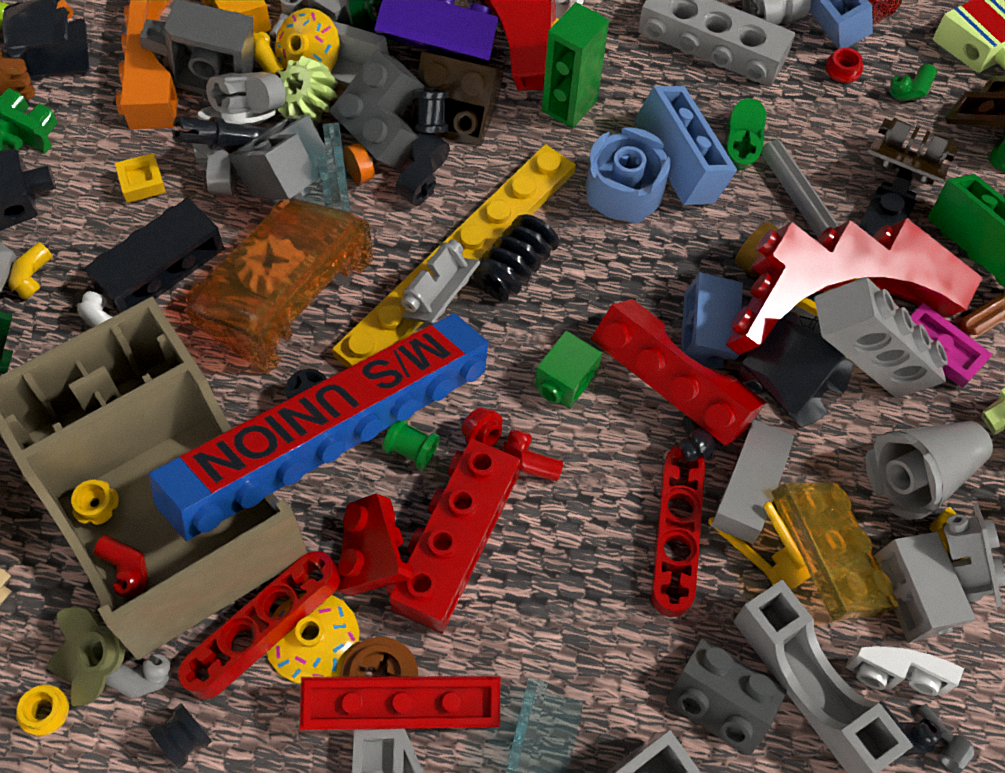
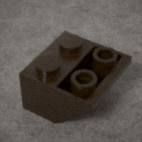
(472, 93)

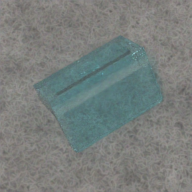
(544, 731)

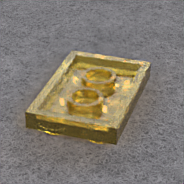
(835, 550)

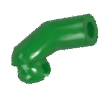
(913, 89)

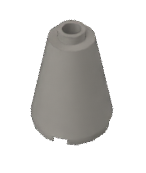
(926, 465)

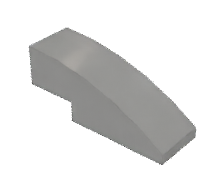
(752, 482)

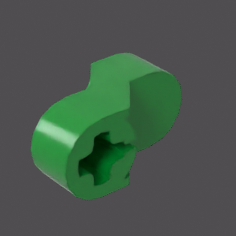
(745, 133)

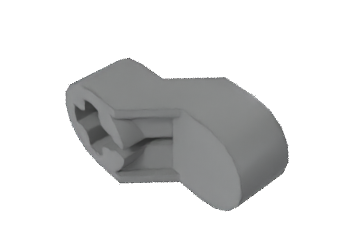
(246, 92)
(219, 169)

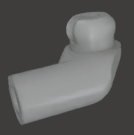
(143, 679)

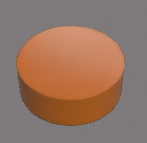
(358, 163)

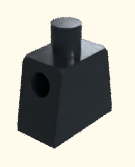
(19, 187)

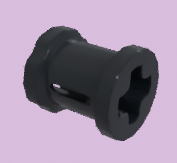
(431, 110)

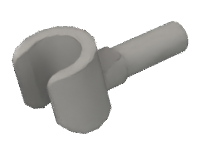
(287, 9)

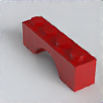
(707, 397)

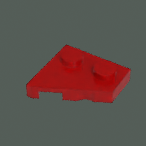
(371, 547)

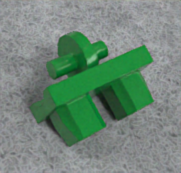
(24, 128)

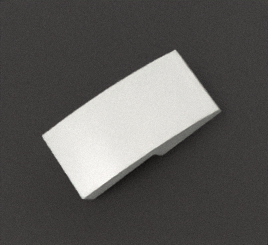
(888, 666)

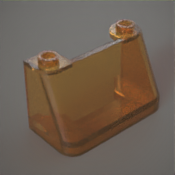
(276, 276)

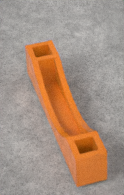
(147, 86)

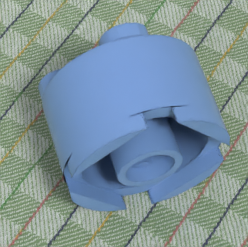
(627, 174)

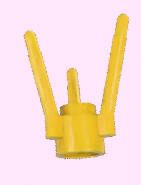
(788, 560)

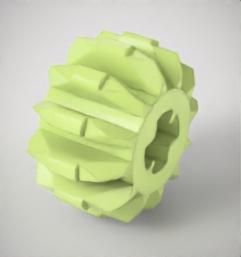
(307, 88)

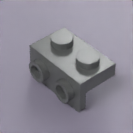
(726, 697)

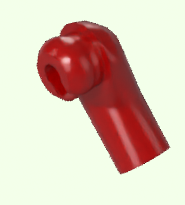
(532, 462)
(129, 565)

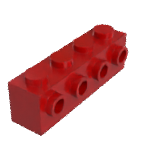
(455, 534)

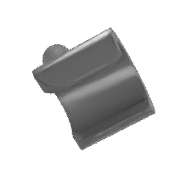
(957, 749)

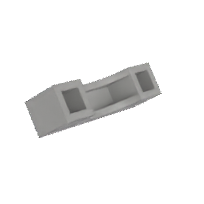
(850, 725)

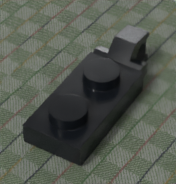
(890, 203)

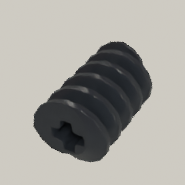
(515, 256)

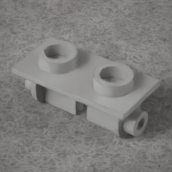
(428, 295)
(975, 539)

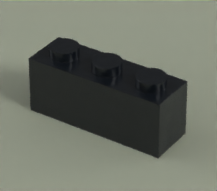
(155, 256)

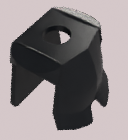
(45, 39)
(796, 369)

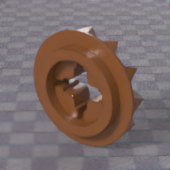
(372, 654)

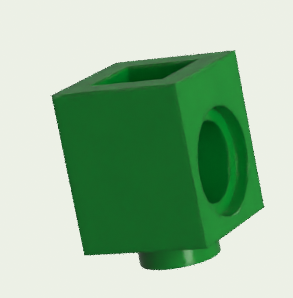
(567, 370)

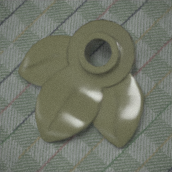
(86, 655)

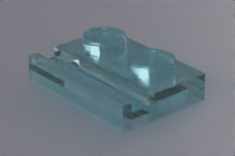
(333, 169)

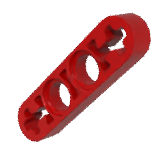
(681, 529)
(266, 630)

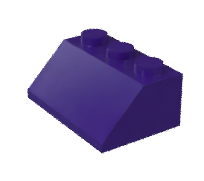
(439, 27)

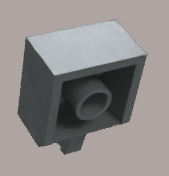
(201, 43)

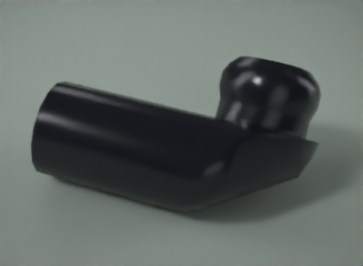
(698, 443)
(921, 735)

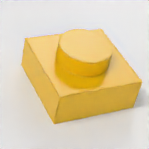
(140, 178)

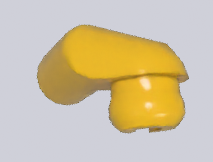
(264, 54)
(25, 267)

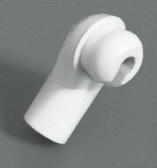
(92, 309)

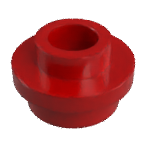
(844, 65)
(482, 426)

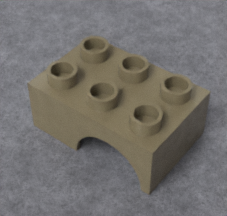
(113, 413)

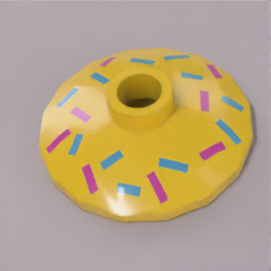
(317, 37)
(325, 653)

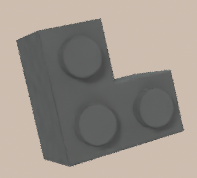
(374, 107)
(281, 160)

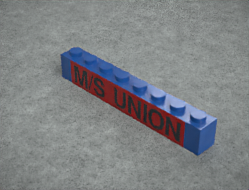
(315, 426)

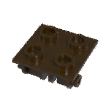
(924, 167)

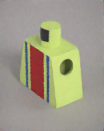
(975, 33)

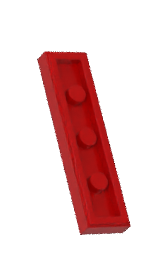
(399, 702)

